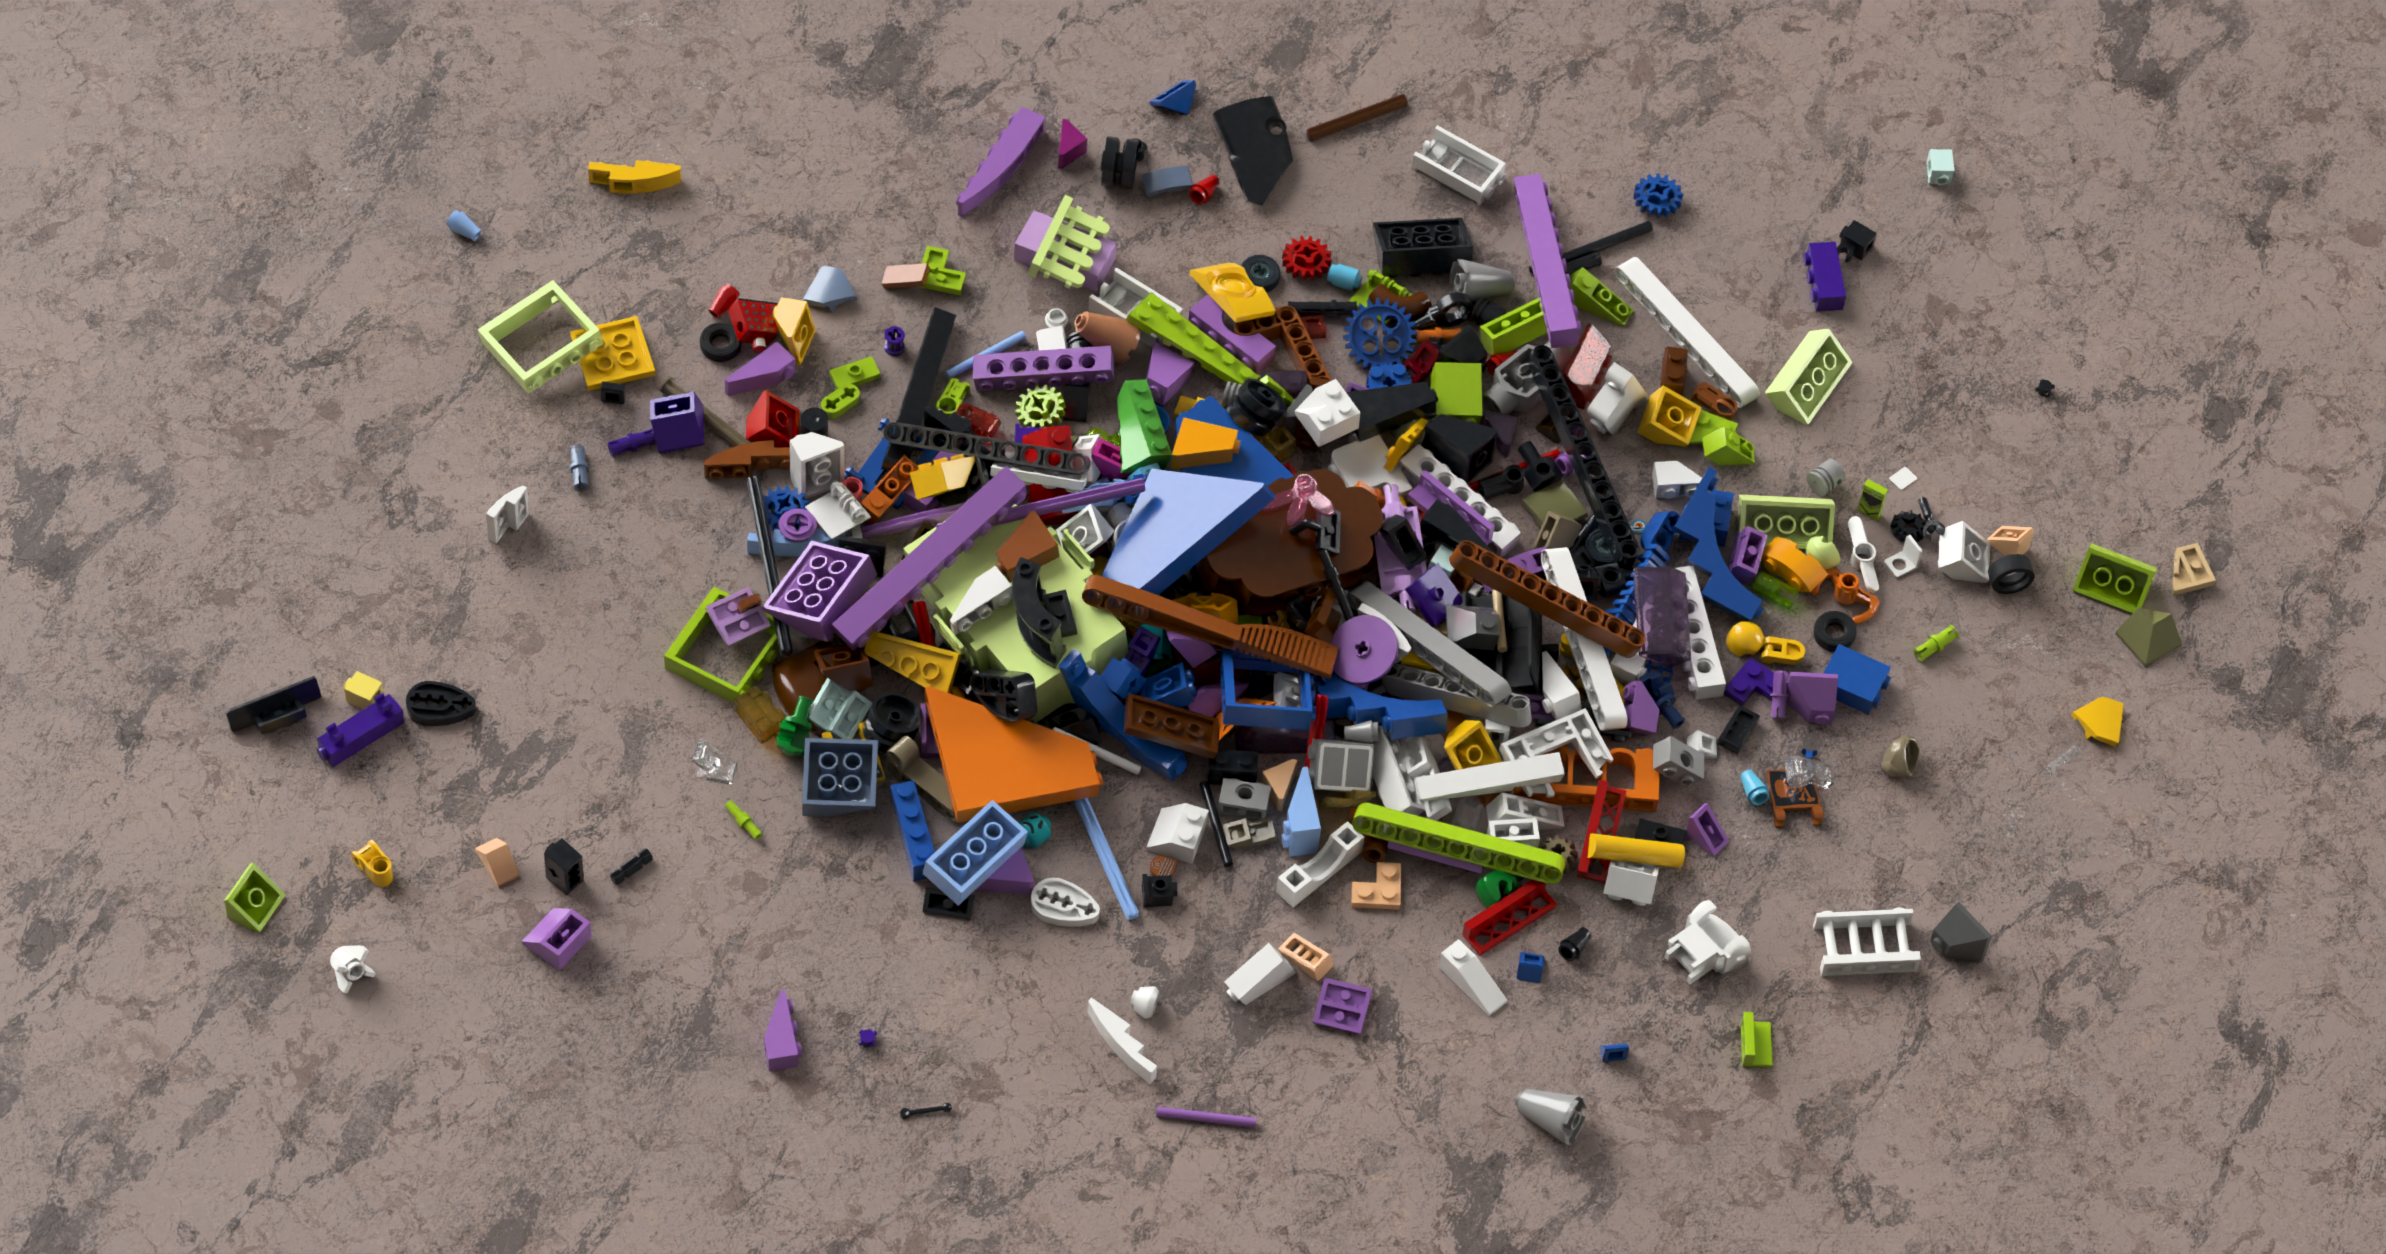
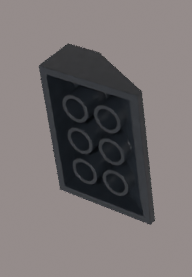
(1421, 246)

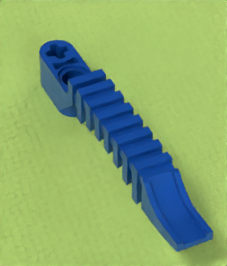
(1655, 541)

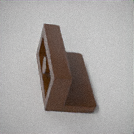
(1324, 618)

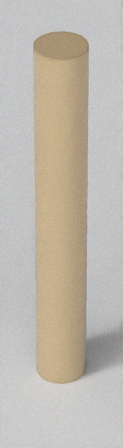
(1498, 607)

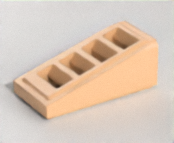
(1317, 966)

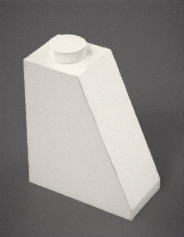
(1259, 975)

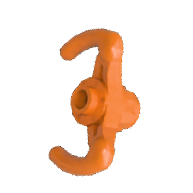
(1848, 591)

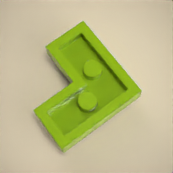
(939, 277)

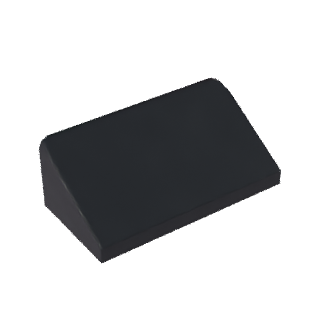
(939, 903)

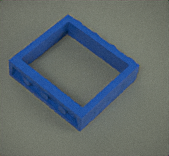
(1263, 715)

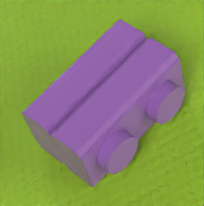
(1747, 554)

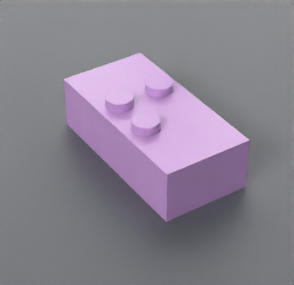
(1033, 235)

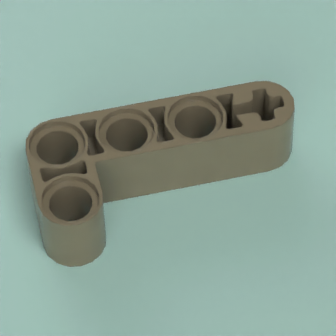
(931, 786)

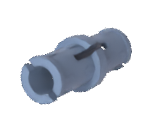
(579, 467)

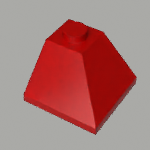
(772, 420)

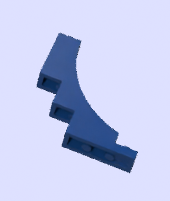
(1698, 526)
(1096, 698)

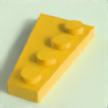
(914, 660)

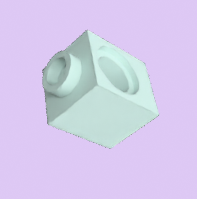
(1940, 166)

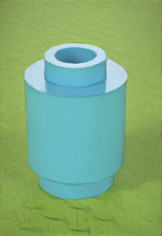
(1344, 277)

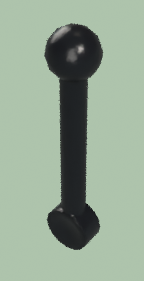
(905, 1112)

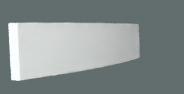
(1419, 763)
(1117, 1035)

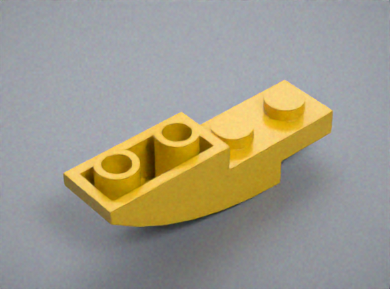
(642, 178)

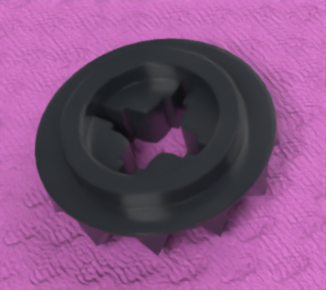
(1898, 525)

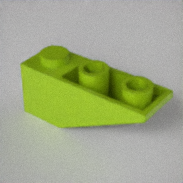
(1597, 298)

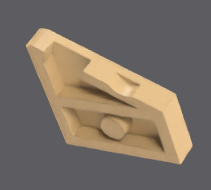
(2190, 570)

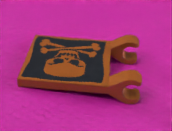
(1789, 799)

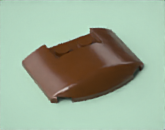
(799, 677)

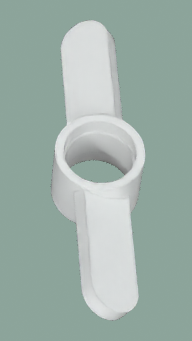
(1862, 546)

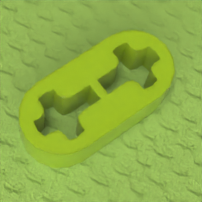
(841, 403)

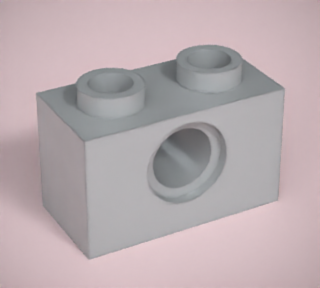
(1678, 761)
(1233, 806)

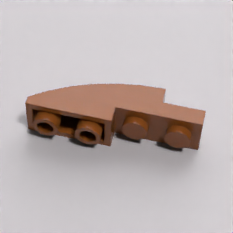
(739, 460)

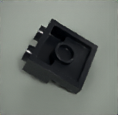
(938, 419)

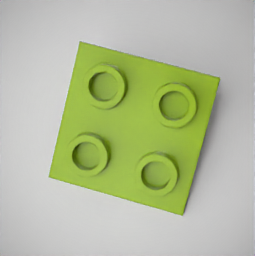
(1376, 279)

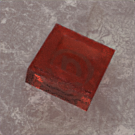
(1314, 326)

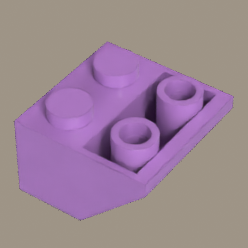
(559, 936)

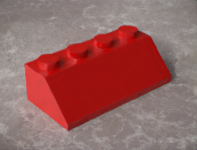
(1052, 437)

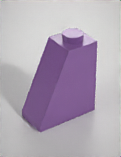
(1167, 373)
(1011, 877)

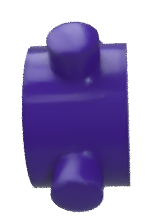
(867, 1038)

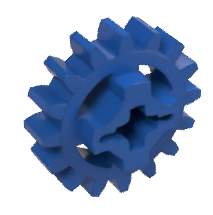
(1658, 195)
(781, 502)

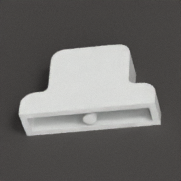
(1615, 400)
(1365, 463)

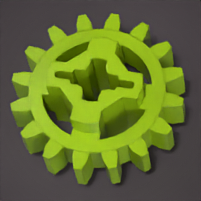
(1046, 399)

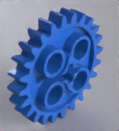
(1400, 334)

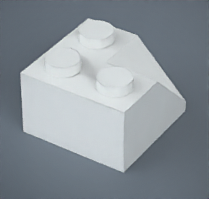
(1328, 413)

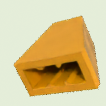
(1203, 444)

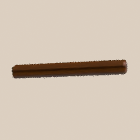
(1356, 117)

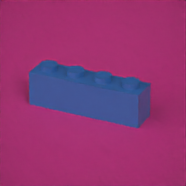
(911, 827)

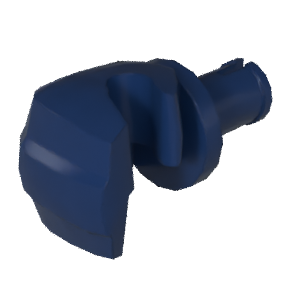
(1663, 697)

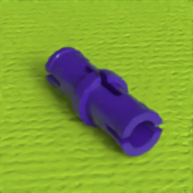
(631, 442)

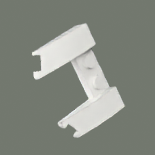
(1573, 728)

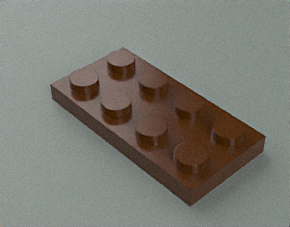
(1171, 726)

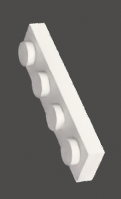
(1048, 478)

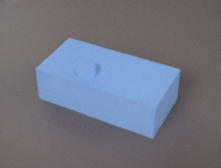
(975, 852)

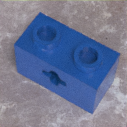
(1123, 677)

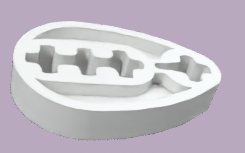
(1066, 891)

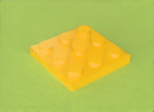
(621, 357)

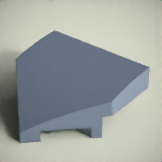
(829, 289)

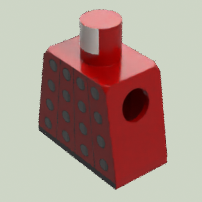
(754, 322)

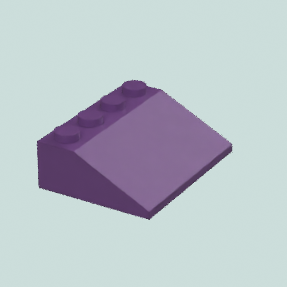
(820, 589)

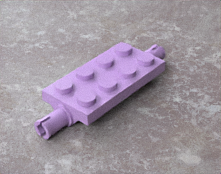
(1392, 572)

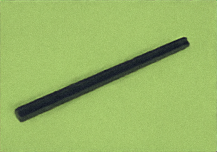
(768, 558)

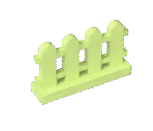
(1060, 251)

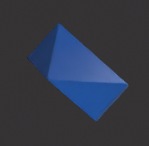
(1176, 98)

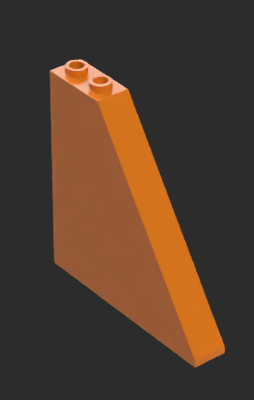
(1006, 760)

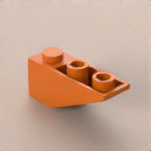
(889, 490)

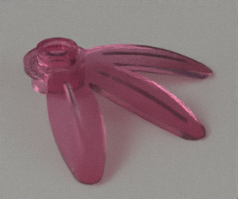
(1302, 493)

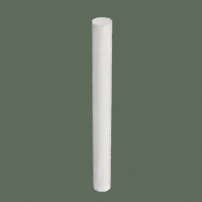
(1108, 756)

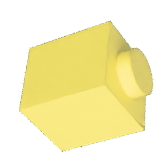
(362, 690)

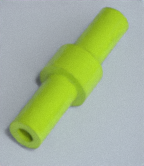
(743, 820)

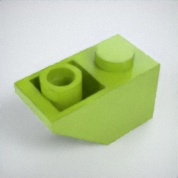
(1728, 448)

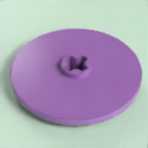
(1371, 664)

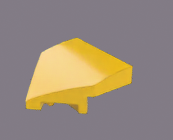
(2101, 720)

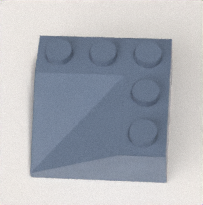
(839, 776)

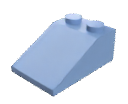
(1302, 825)

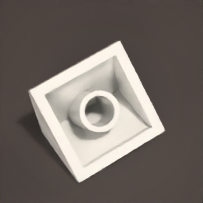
(1087, 529)

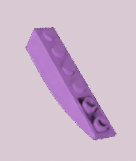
(1003, 159)

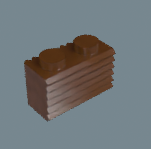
(1674, 369)

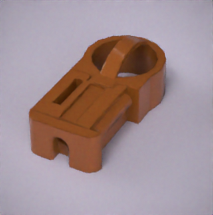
(1713, 398)

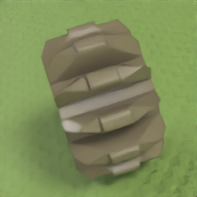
(1563, 848)

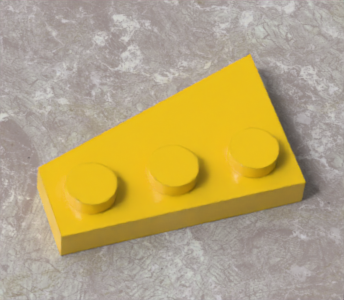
(1404, 444)

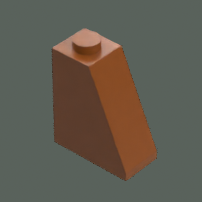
(1028, 541)

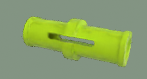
(1936, 643)

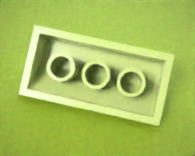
(1809, 376)
(1787, 517)

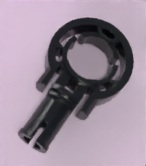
(1438, 316)

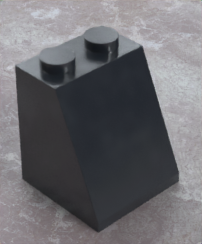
(1460, 445)

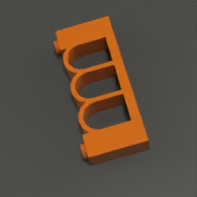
(1641, 798)

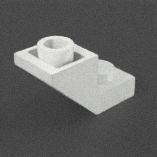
(1086, 445)

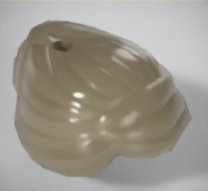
(1901, 757)

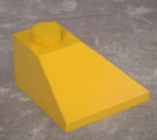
(795, 326)
(1470, 746)

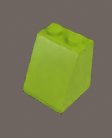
(1458, 390)

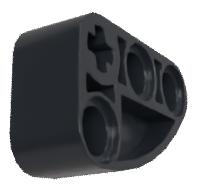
(1006, 693)

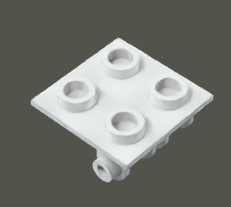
(837, 511)

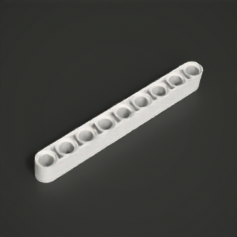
(1687, 332)
(1588, 655)

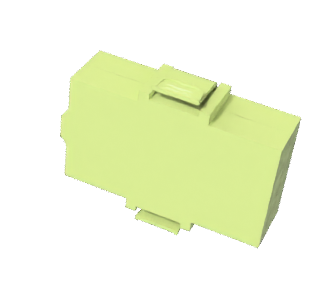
(997, 639)

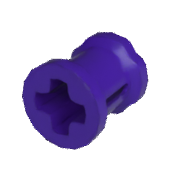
(898, 343)

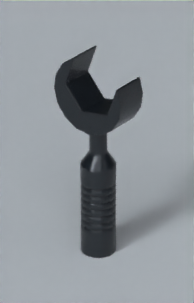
(1932, 524)

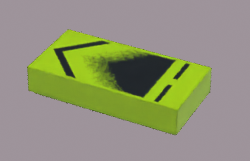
(1872, 499)

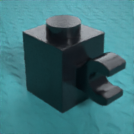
(1856, 241)

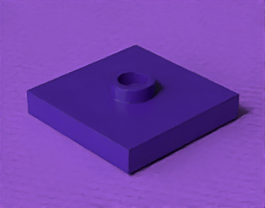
(1432, 593)

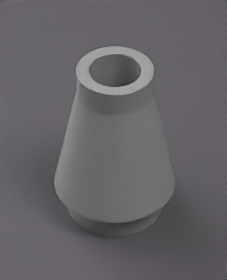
(1363, 732)

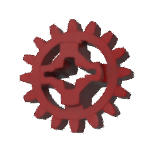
(1306, 258)

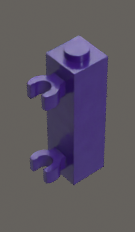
(360, 730)

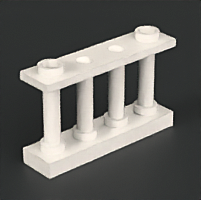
(1871, 962)

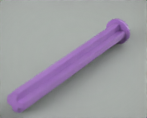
(909, 521)

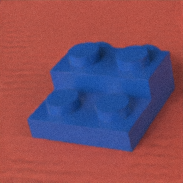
(1171, 686)

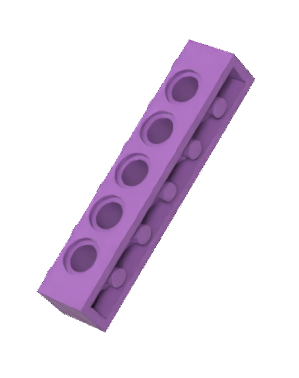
(1033, 361)

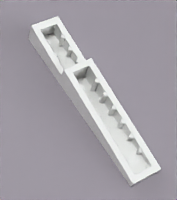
(1491, 778)

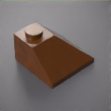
(845, 666)

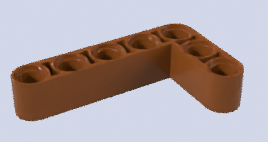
(1293, 336)

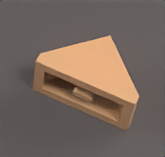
(2011, 539)
(1280, 780)
(498, 861)

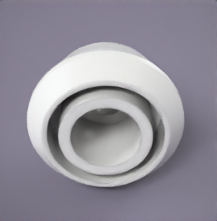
(1145, 1001)

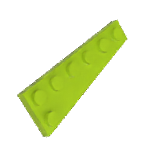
(1159, 318)

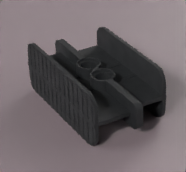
(1523, 659)

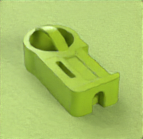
(953, 395)

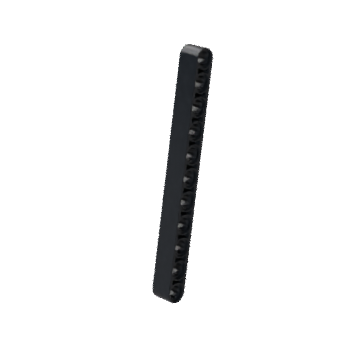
(1584, 466)

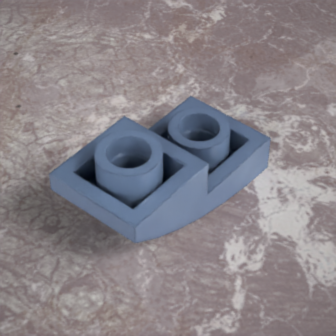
(1168, 179)

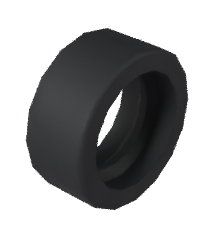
(2012, 583)

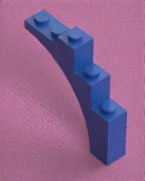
(1396, 716)

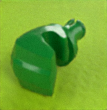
(795, 729)
(1488, 886)

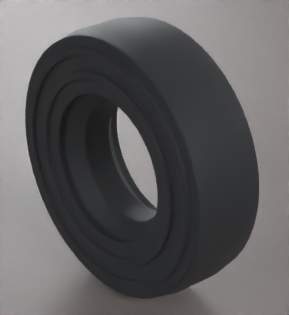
(719, 354)
(1834, 618)

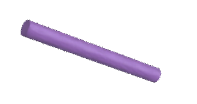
(1206, 1117)

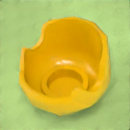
(1745, 639)

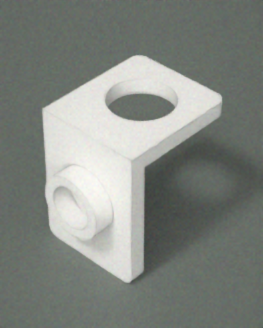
(1910, 556)

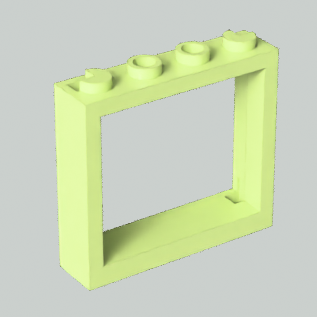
(523, 313)

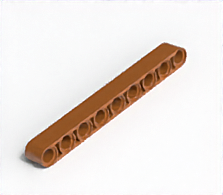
(1547, 599)

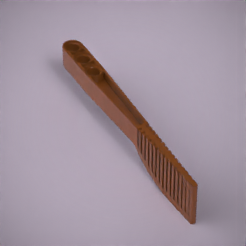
(1263, 640)

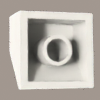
(1964, 554)
(1179, 832)
(1631, 882)

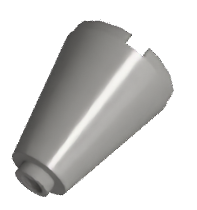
(1480, 280)
(1554, 1112)

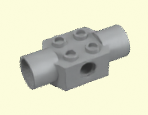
(1514, 383)

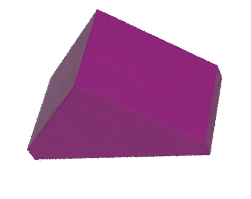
(1072, 144)

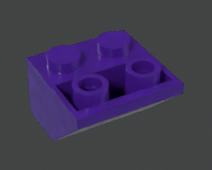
(677, 422)

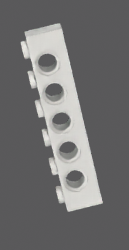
(1423, 459)
(1712, 682)

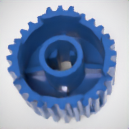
(1387, 376)

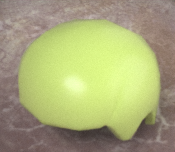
(1823, 552)

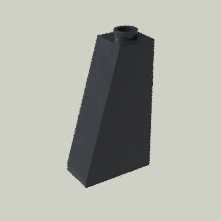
(1391, 407)

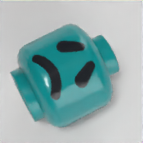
(1038, 829)

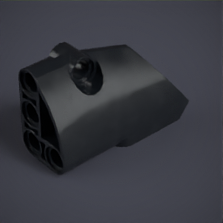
(1253, 150)

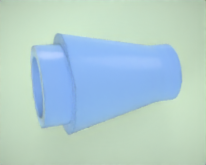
(461, 224)

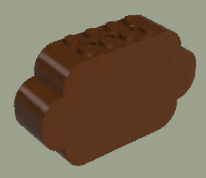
(1270, 567)

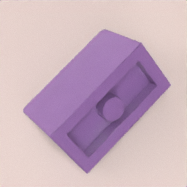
(928, 742)

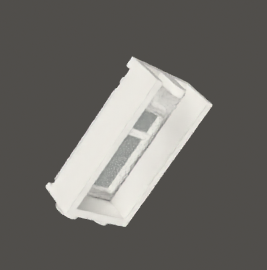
(1460, 165)
(1122, 297)

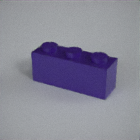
(1825, 276)

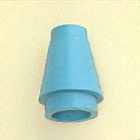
(1754, 788)

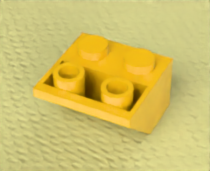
(942, 476)

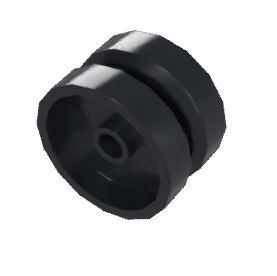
(1119, 162)
(1256, 407)
(891, 719)

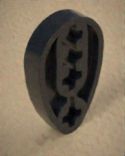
(432, 715)

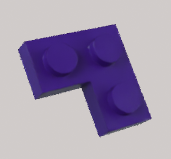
(1749, 679)

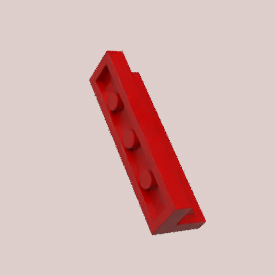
(1594, 825)
(1504, 908)

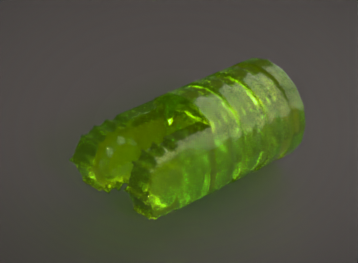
(1770, 587)

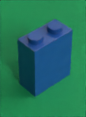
(1858, 678)

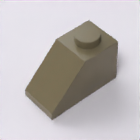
(1557, 532)

